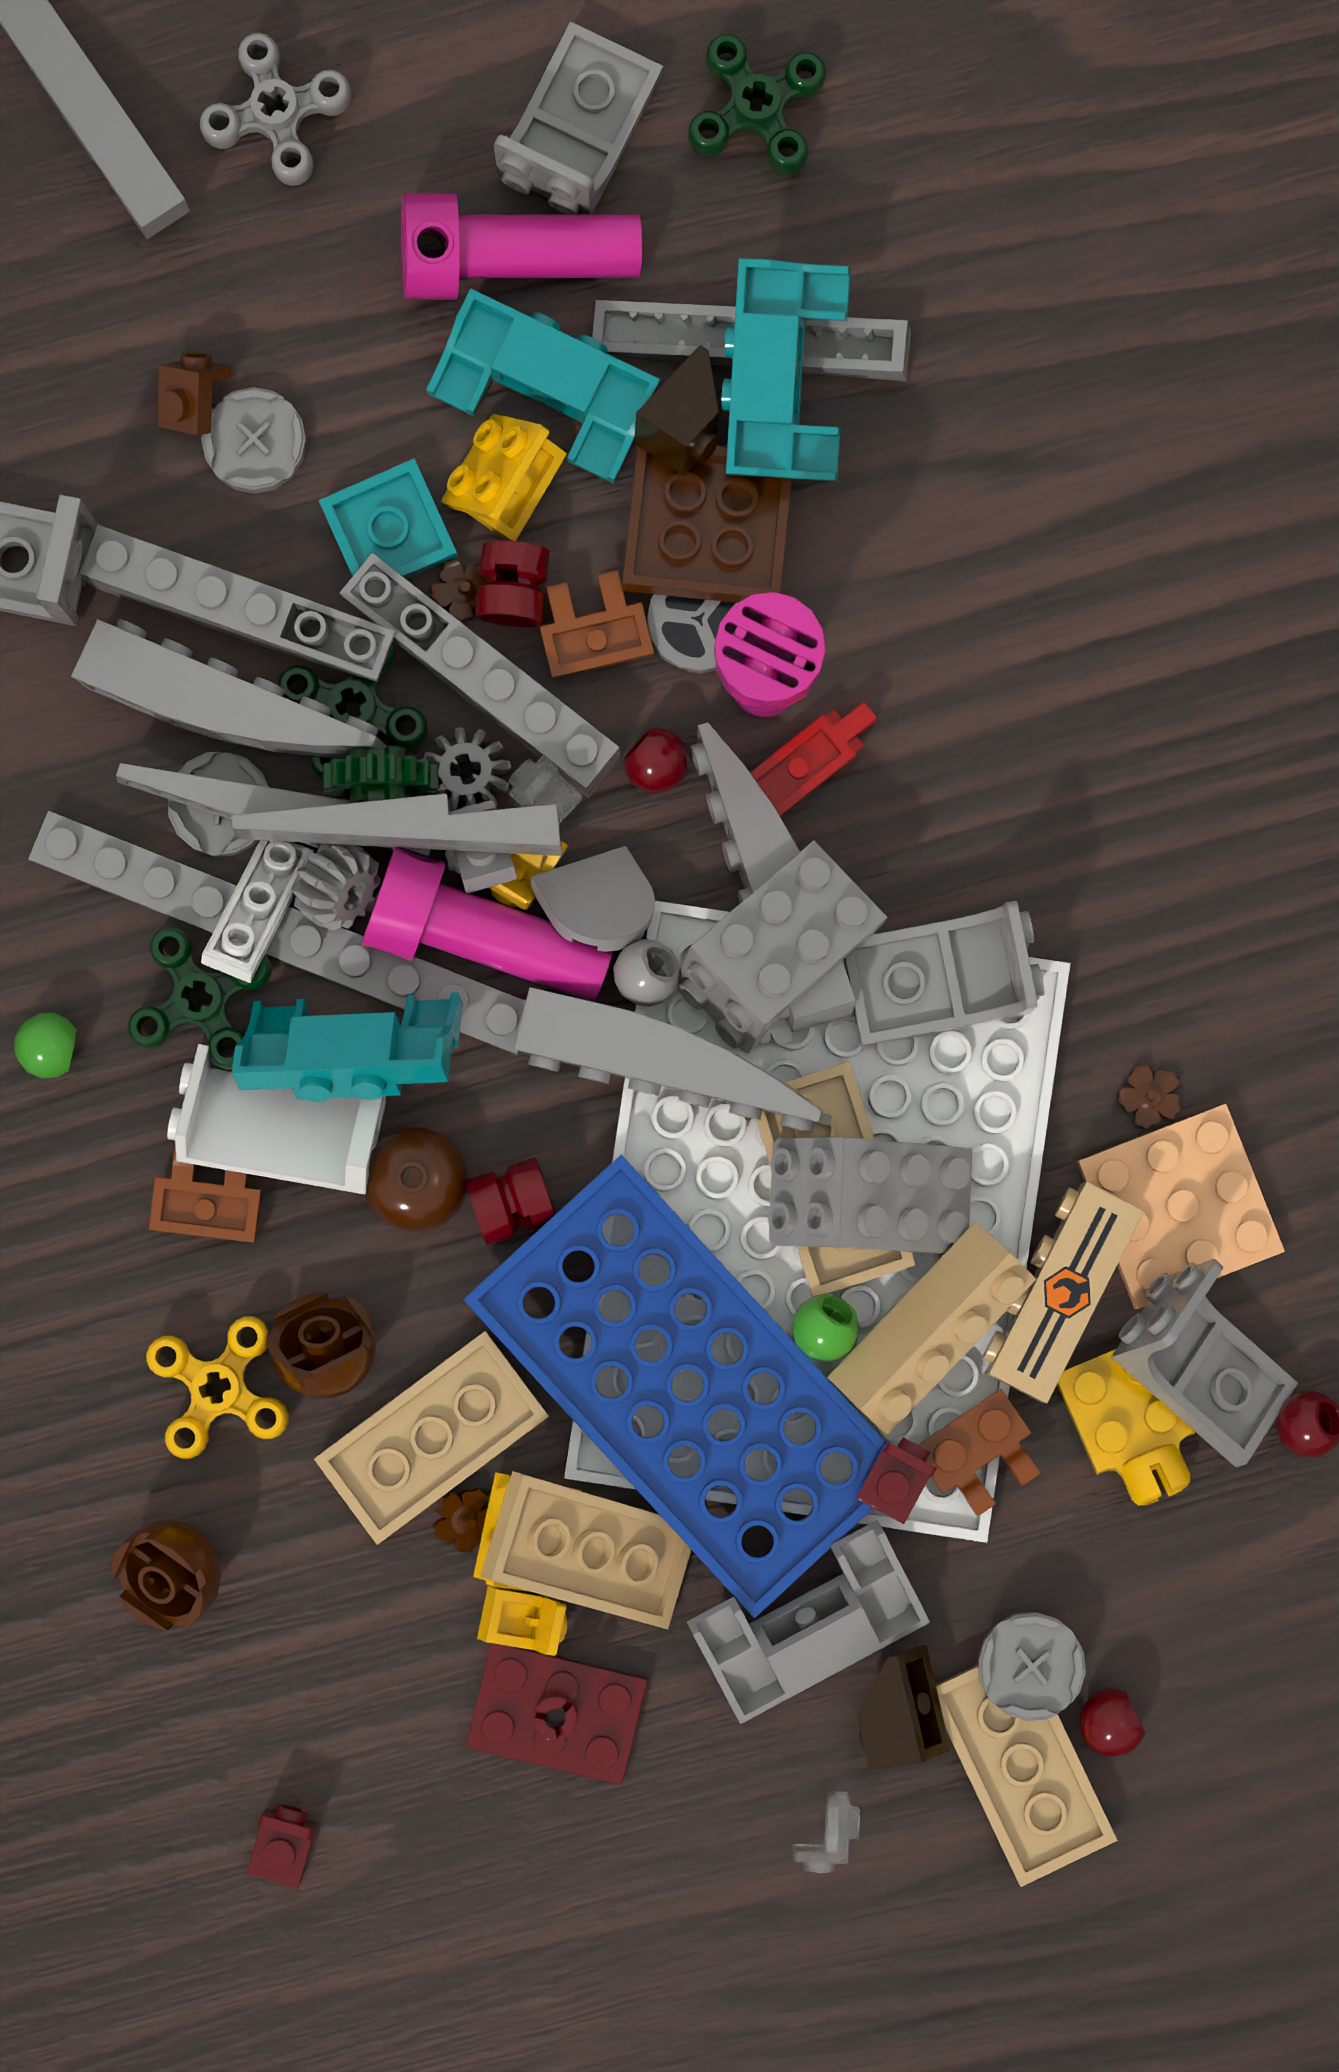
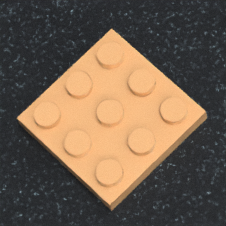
(1194, 1199)

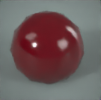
(657, 761)
(1308, 1424)
(1111, 1723)

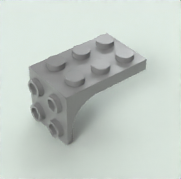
(578, 121)
(776, 946)
(944, 975)
(869, 1194)
(1203, 1364)

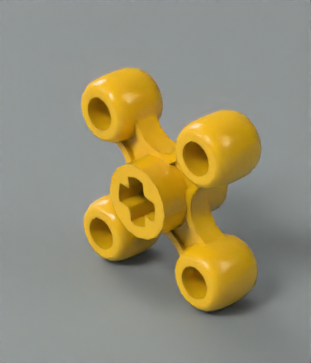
(197, 1374)

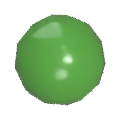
(45, 1045)
(825, 1327)

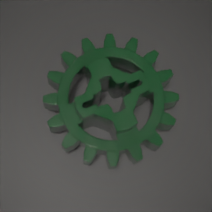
(379, 775)

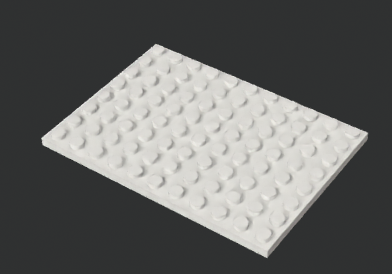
(944, 1088)

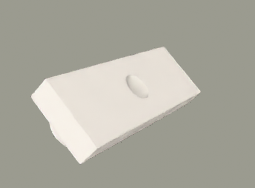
(249, 927)

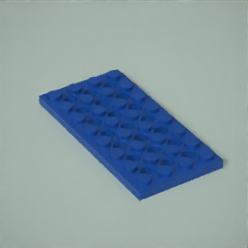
(609, 1420)

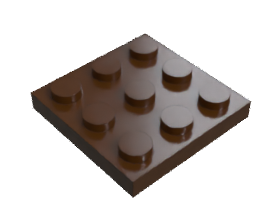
(705, 531)

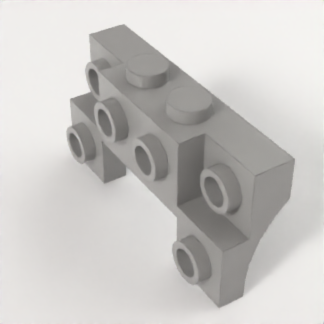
(814, 1633)

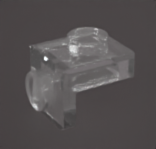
(542, 785)
(840, 1825)

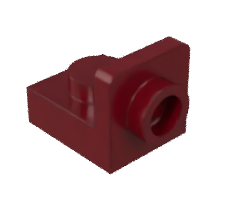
(896, 1479)
(282, 1845)

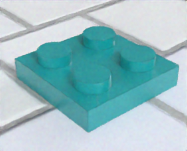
(392, 520)

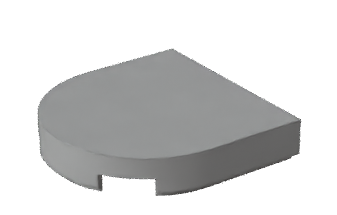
(597, 900)

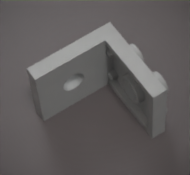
(56, 550)

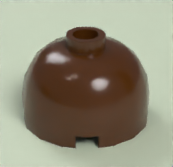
(416, 1179)
(322, 1345)
(167, 1574)

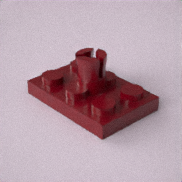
(556, 1713)

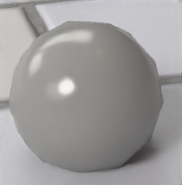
(646, 972)

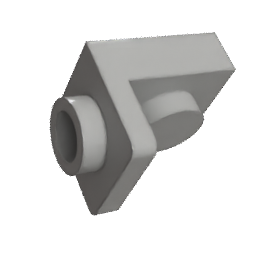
(483, 869)

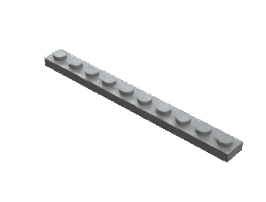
(335, 955)

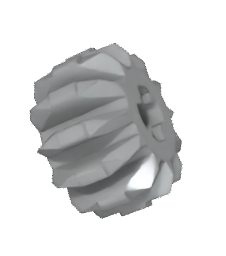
(479, 759)
(336, 885)

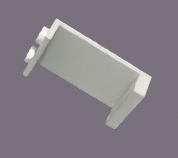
(273, 1130)

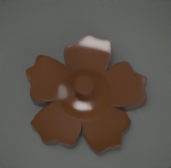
(458, 589)
(1150, 1096)
(461, 1518)

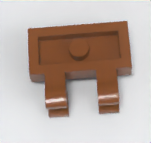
(595, 639)
(203, 1207)
(975, 1440)

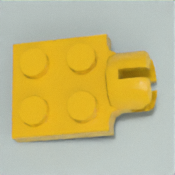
(1126, 1428)

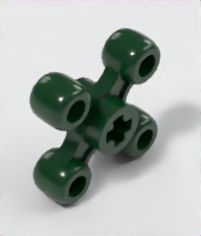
(744, 86)
(373, 711)
(180, 1011)

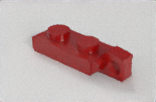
(812, 757)

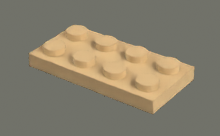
(838, 1095)
(431, 1437)
(587, 1551)
(1024, 1781)

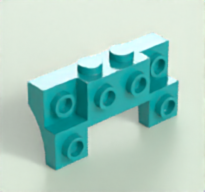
(549, 367)
(768, 369)
(347, 1052)

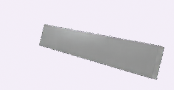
(93, 114)
(674, 331)
(224, 796)
(410, 823)

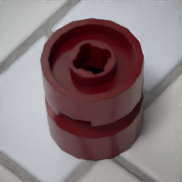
(512, 602)
(510, 1200)

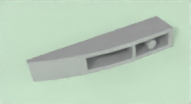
(234, 604)
(482, 675)
(210, 697)
(758, 849)
(653, 1056)

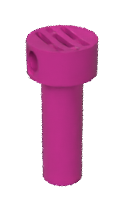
(511, 246)
(768, 653)
(420, 909)

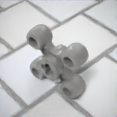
(270, 92)

